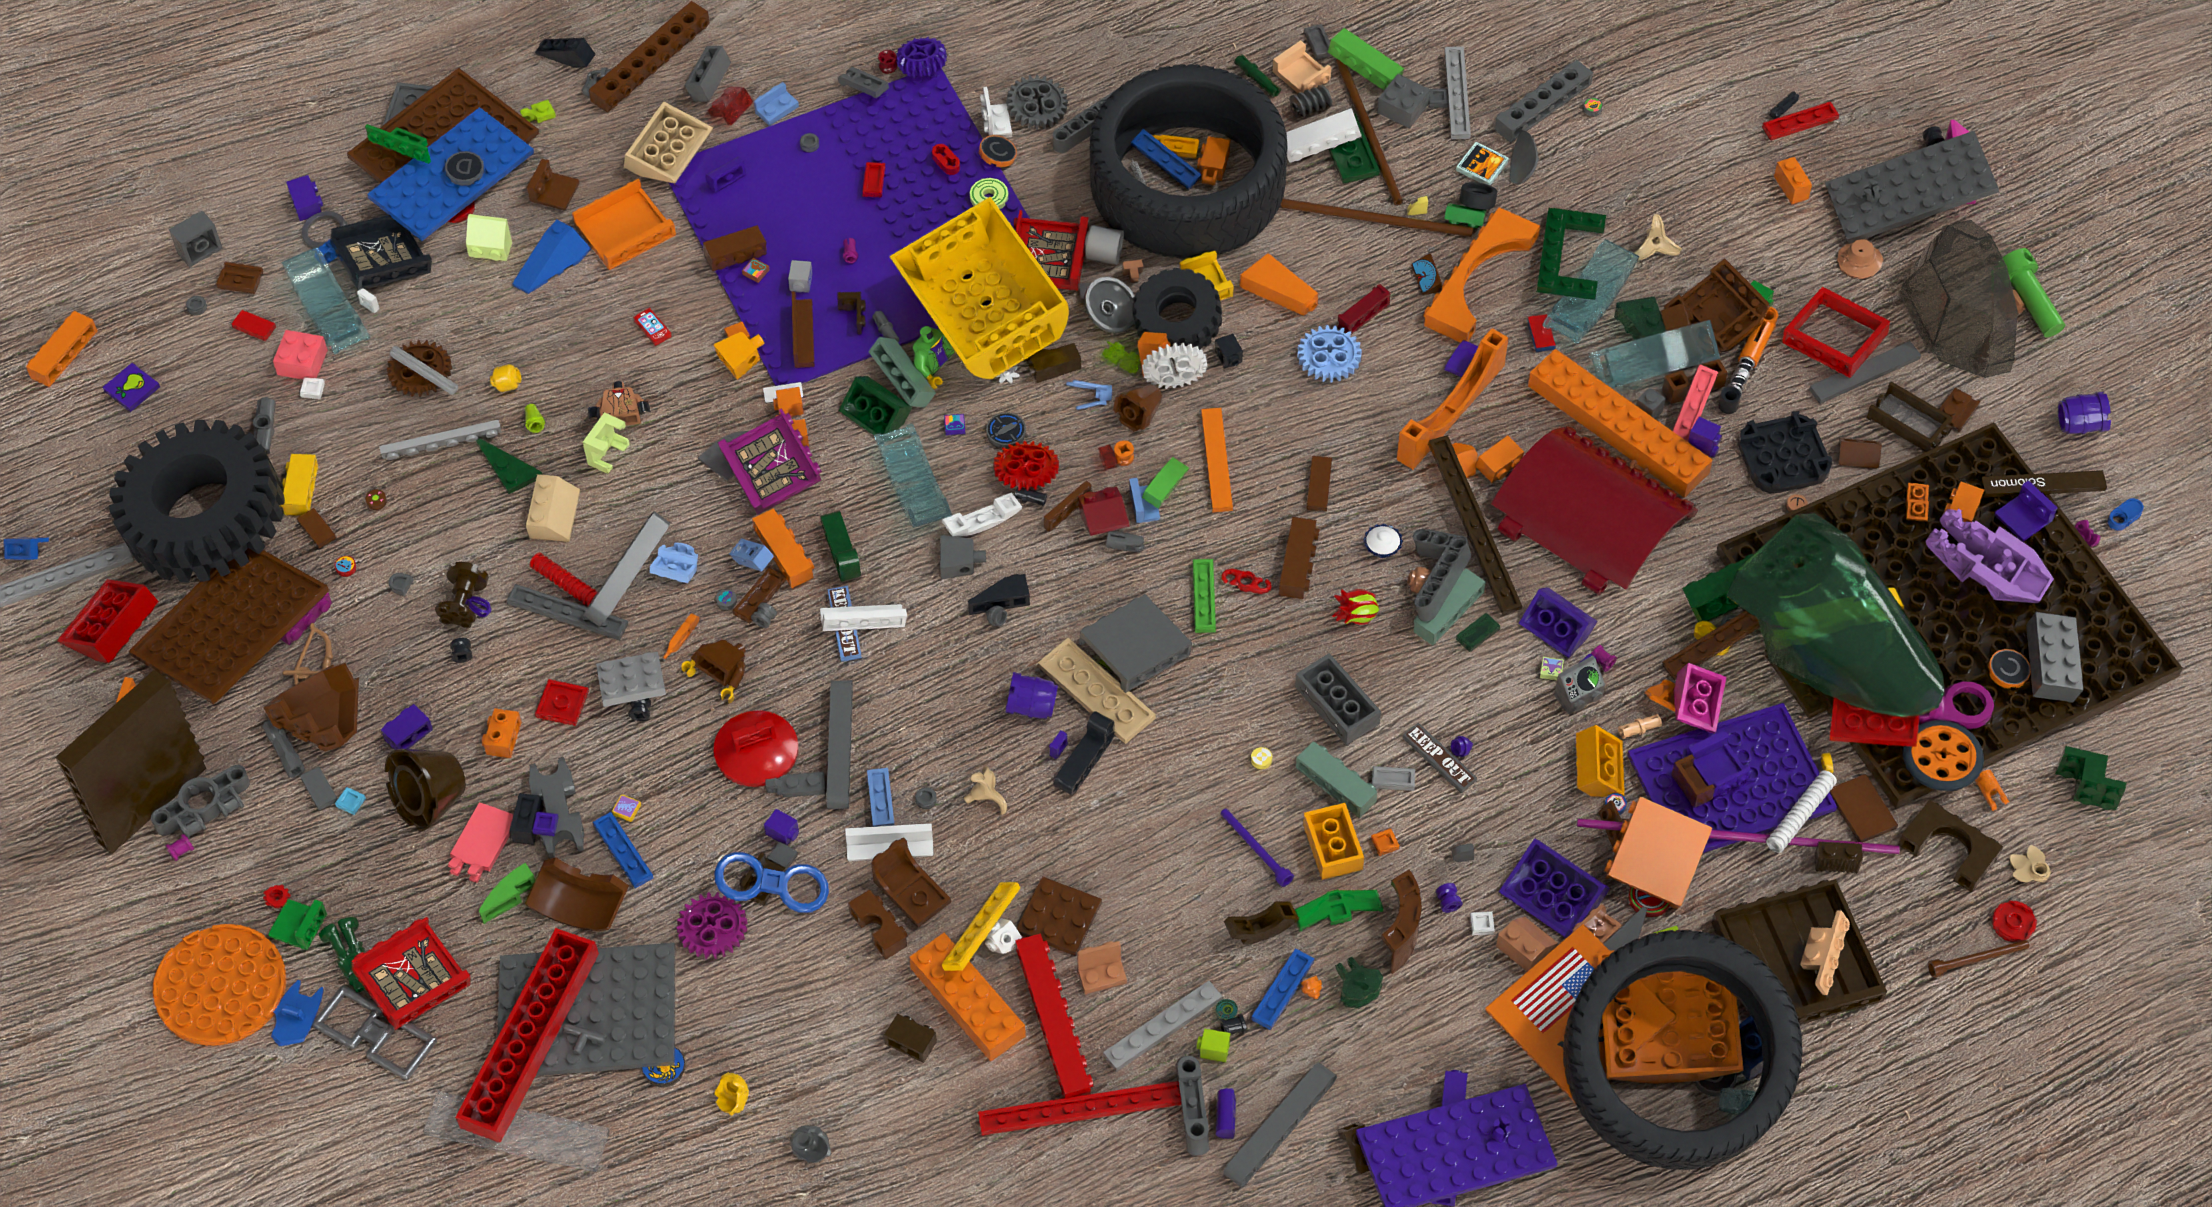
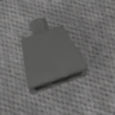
(958, 556)

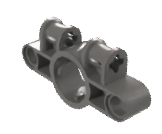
(181, 816)

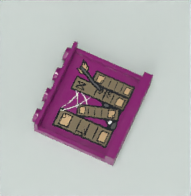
(771, 462)

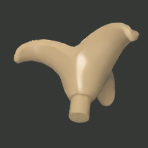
(1657, 241)
(985, 789)

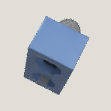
(751, 555)

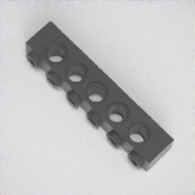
(1543, 100)

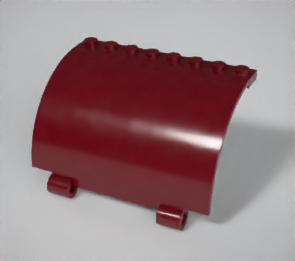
(1588, 508)

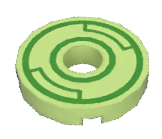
(987, 186)

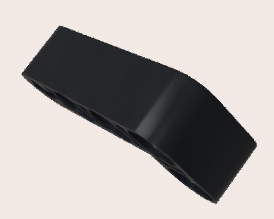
(1086, 754)

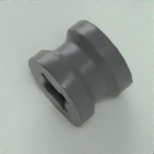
(764, 615)

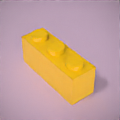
(299, 483)

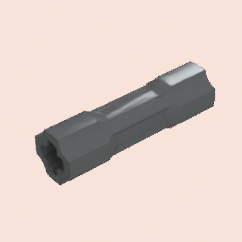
(284, 749)

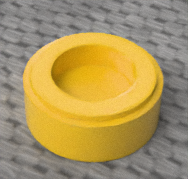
(1826, 762)

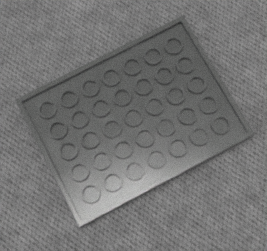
(624, 996)

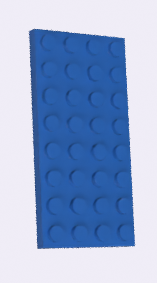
(423, 195)

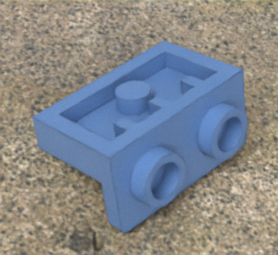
(775, 104)

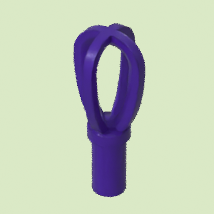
(475, 609)

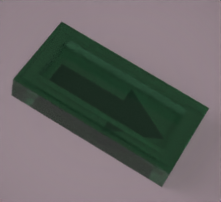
(1478, 632)

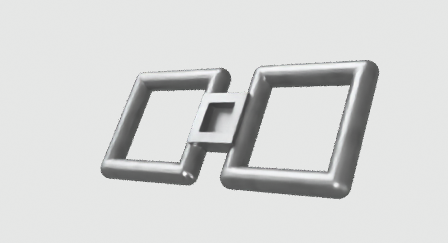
(374, 1032)

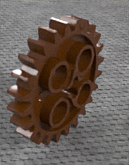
(410, 381)

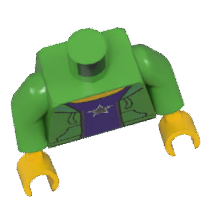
(931, 353)

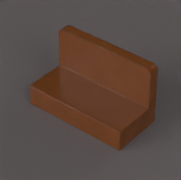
(1859, 453)

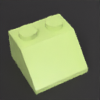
(488, 237)

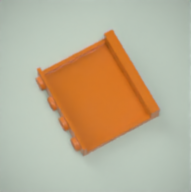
(623, 224)
(1658, 851)

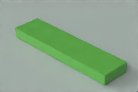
(1204, 596)

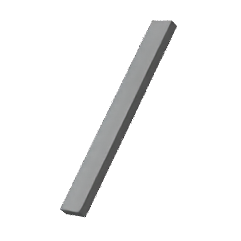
(65, 574)

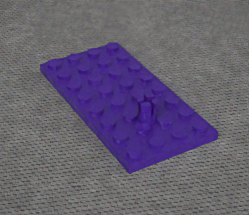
(1456, 1148)

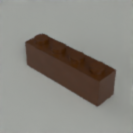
(1298, 558)

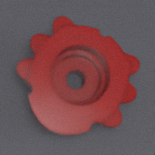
(274, 893)

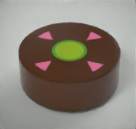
(376, 499)

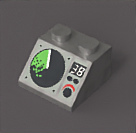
(1579, 685)

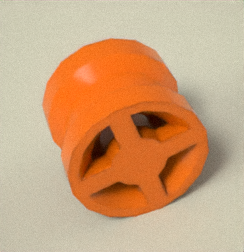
(1127, 457)

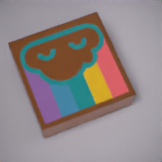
(755, 270)

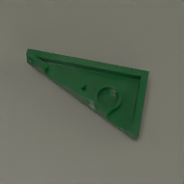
(510, 470)

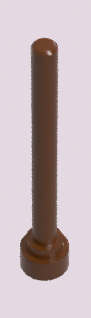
(1939, 967)

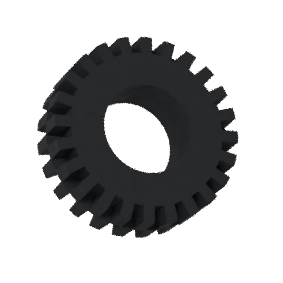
(215, 535)

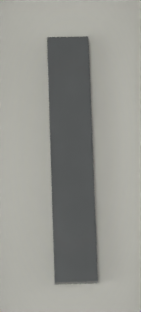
(1868, 371)
(564, 611)

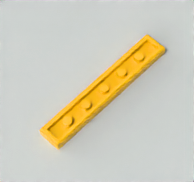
(980, 926)

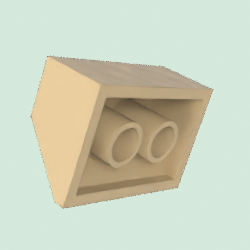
(552, 509)

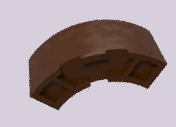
(576, 898)
(1403, 933)

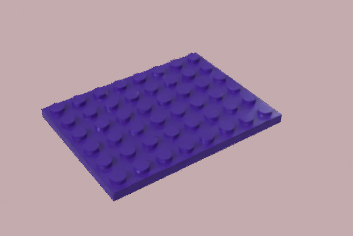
(1762, 741)

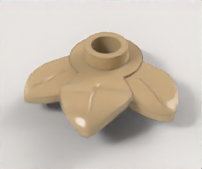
(2028, 865)

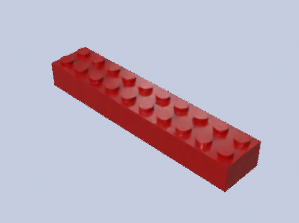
(527, 1035)

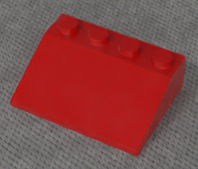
(109, 620)

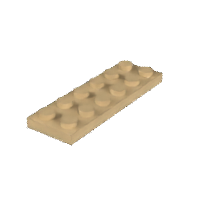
(1096, 689)

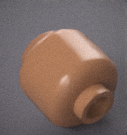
(1417, 578)

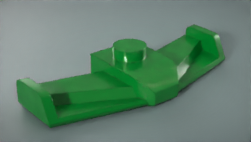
(1337, 906)

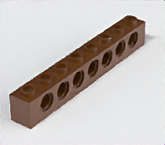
(649, 56)

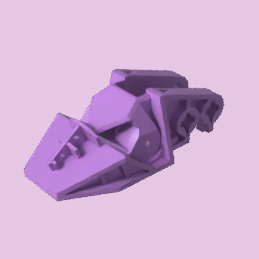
(2008, 568)

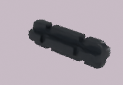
(1784, 105)

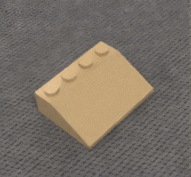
(666, 144)

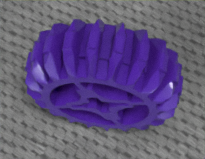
(921, 57)

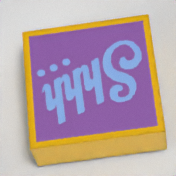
(626, 808)

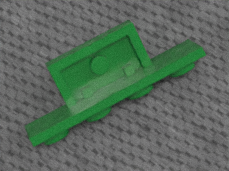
(400, 141)

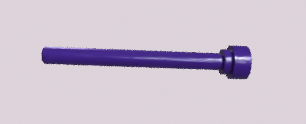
(1282, 875)

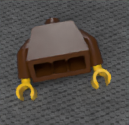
(721, 662)

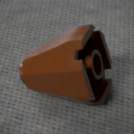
(1138, 406)

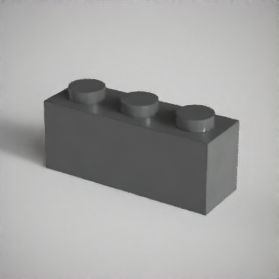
(707, 73)

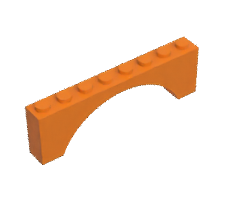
(1502, 234)
(1481, 371)

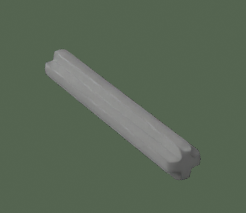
(423, 370)

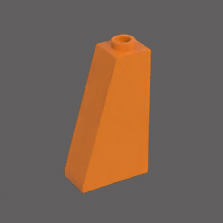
(1279, 285)

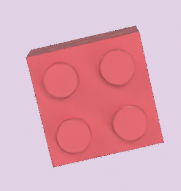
(300, 355)

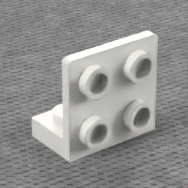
(996, 117)

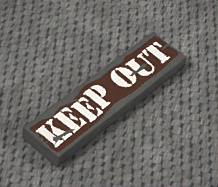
(1439, 758)

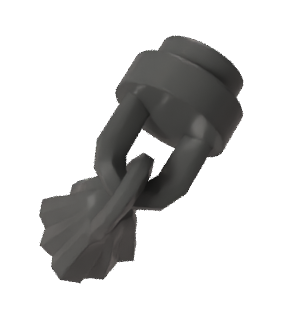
(590, 82)

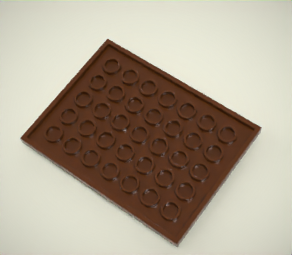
(433, 117)
(228, 624)

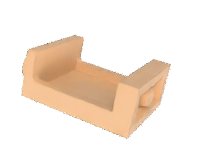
(1300, 69)

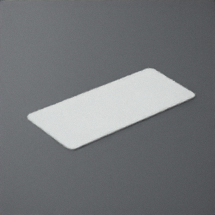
(770, 392)

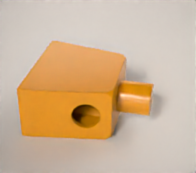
(739, 353)

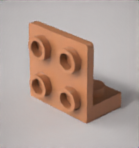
(1101, 967)

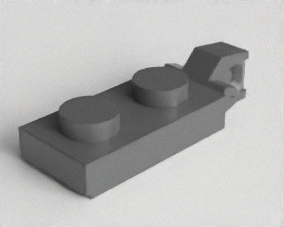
(797, 784)

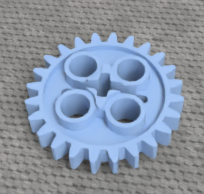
(1329, 353)

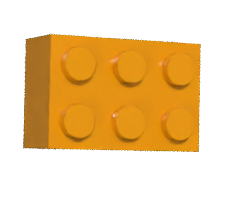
(1333, 841)

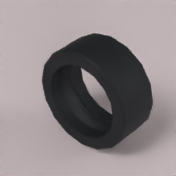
(1478, 195)

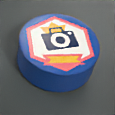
(1619, 801)

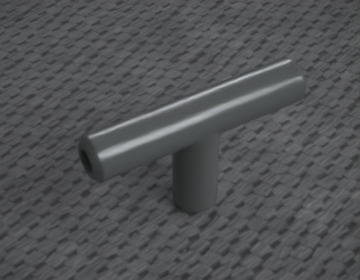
(583, 1034)

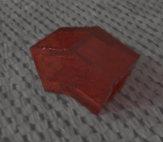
(1107, 457)

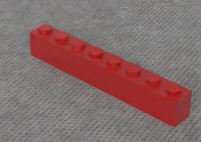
(1053, 1017)

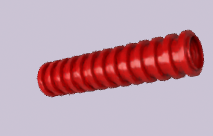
(562, 578)

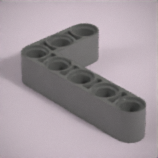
(1453, 557)

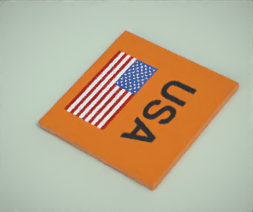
(1540, 1003)

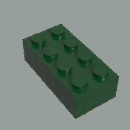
(1709, 594)

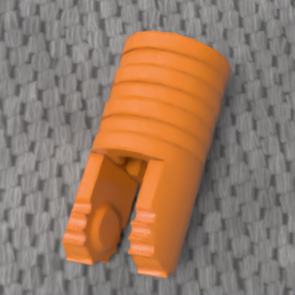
(1989, 787)

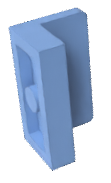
(1142, 509)

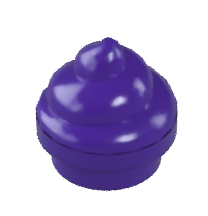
(1461, 746)

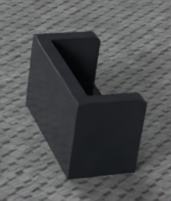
(524, 818)

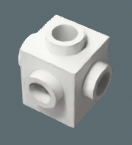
(1002, 936)

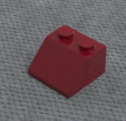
(1103, 511)

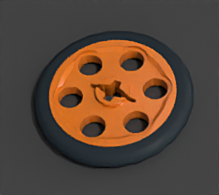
(1958, 736)

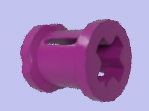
(1604, 658)
(179, 847)

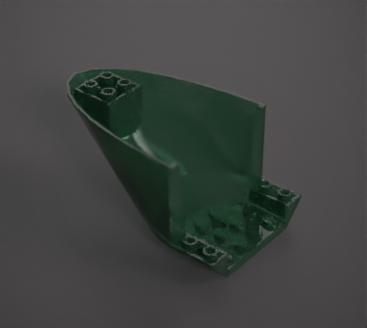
(1836, 621)

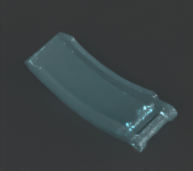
(1611, 269)
(324, 300)
(1657, 354)
(912, 477)

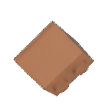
(1525, 942)

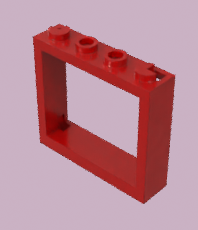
(1825, 353)

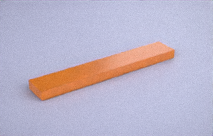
(1216, 460)

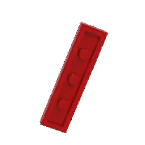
(1800, 121)

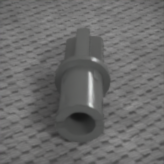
(884, 327)

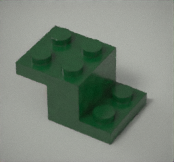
(2091, 783)

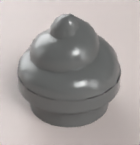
(996, 616)

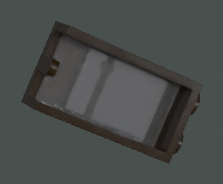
(1910, 417)

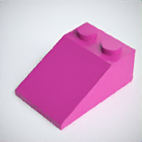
(1698, 697)

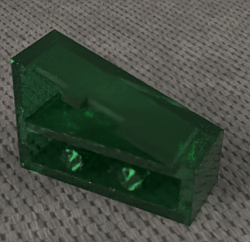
(1640, 317)

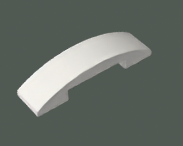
(983, 519)

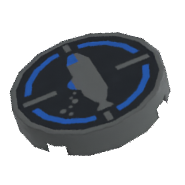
(1005, 430)

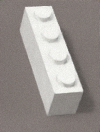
(1322, 135)

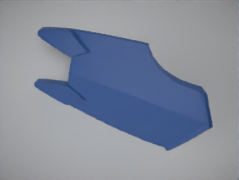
(295, 1015)

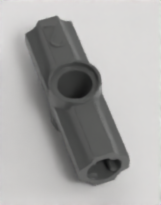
(264, 422)

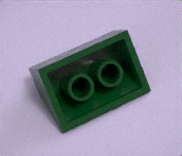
(874, 406)

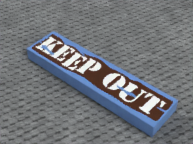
(846, 639)

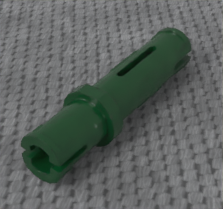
(1251, 70)

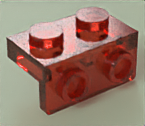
(731, 104)

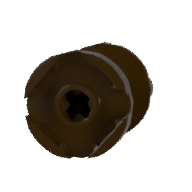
(466, 580)

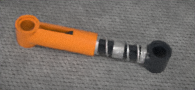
(1748, 360)

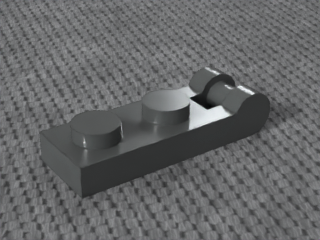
(863, 82)

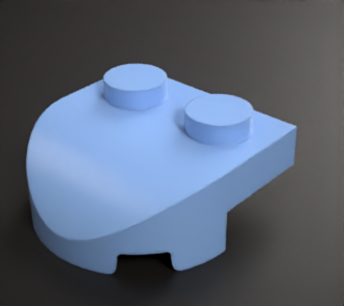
(675, 562)

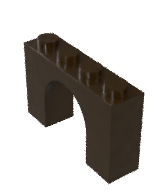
(1054, 362)
(1936, 821)

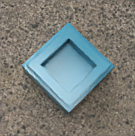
(350, 801)

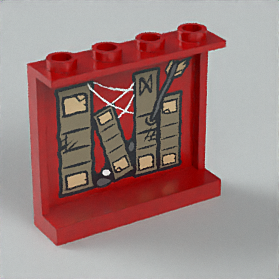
(1056, 247)
(409, 973)

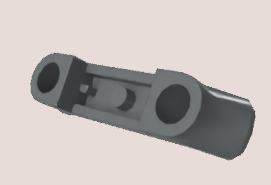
(1193, 1105)

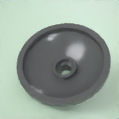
(1114, 297)

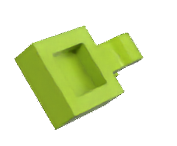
(539, 111)

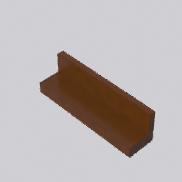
(802, 332)

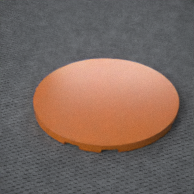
(219, 984)

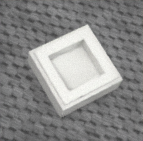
(368, 300)
(312, 388)
(1482, 923)

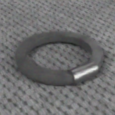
(322, 215)

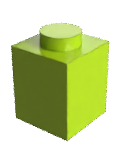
(1214, 1045)

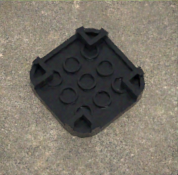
(1784, 453)

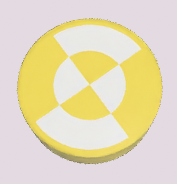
(1261, 758)

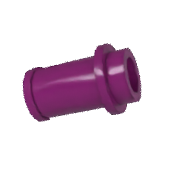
(850, 254)

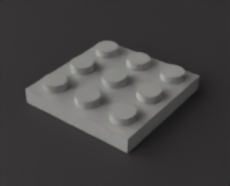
(630, 679)

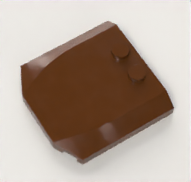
(1727, 302)

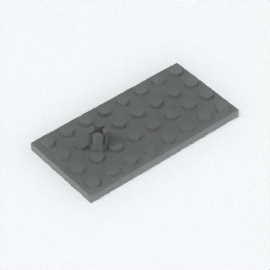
(1911, 187)

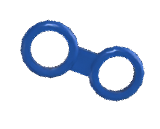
(771, 882)

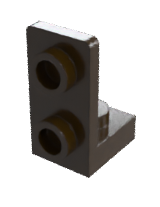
(853, 301)
(1349, 1134)

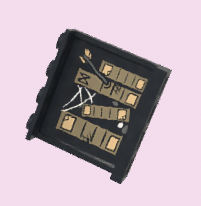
(379, 252)

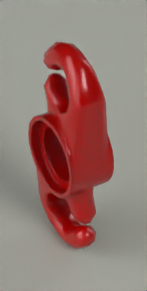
(1239, 575)

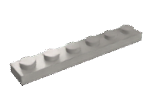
(1457, 93)
(434, 441)
(1162, 1026)

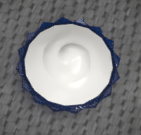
(1383, 540)

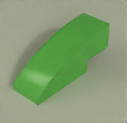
(1165, 482)
(507, 893)

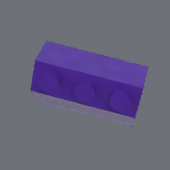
(1557, 621)

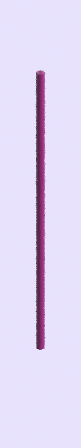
(1750, 837)

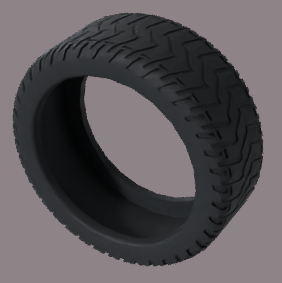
(1196, 99)
(1740, 974)

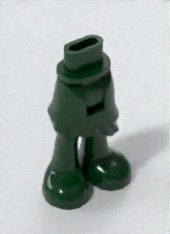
(331, 935)

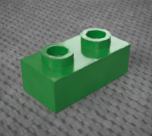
(1460, 213)

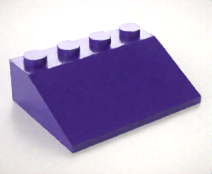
(1553, 888)

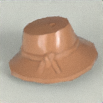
(1859, 264)

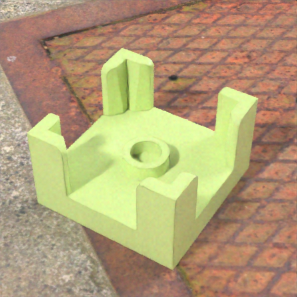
(601, 438)

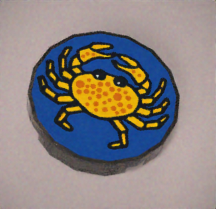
(666, 1075)

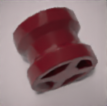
(887, 61)

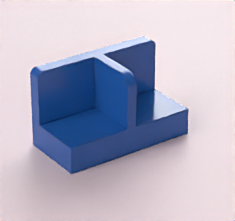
(23, 547)

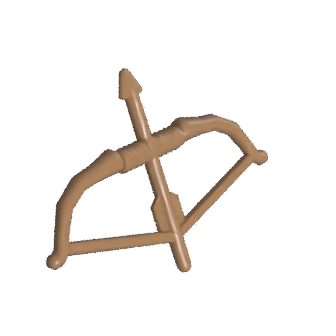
(304, 672)

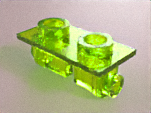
(1129, 360)

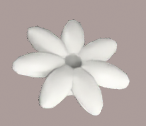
(1008, 374)

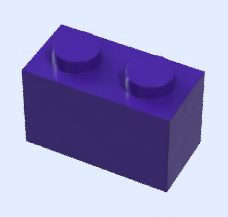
(304, 197)
(1705, 437)
(407, 728)

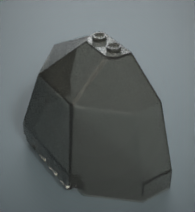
(1964, 301)

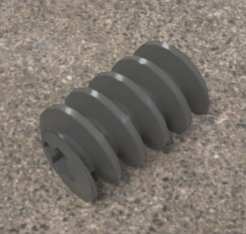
(1310, 99)

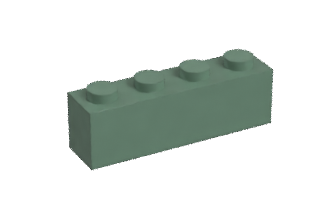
(902, 372)
(1461, 598)
(1336, 779)

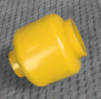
(505, 378)

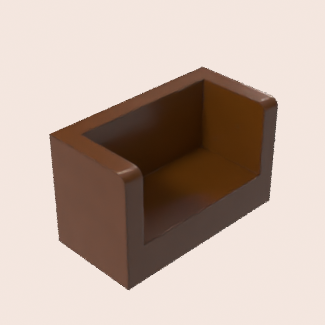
(1691, 782)

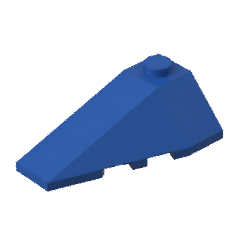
(554, 252)

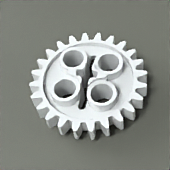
(1188, 361)

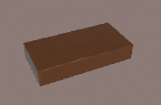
(316, 528)

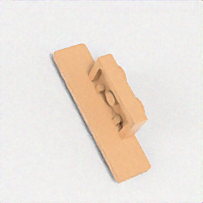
(1824, 950)

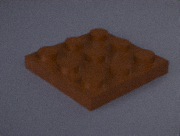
(1060, 915)

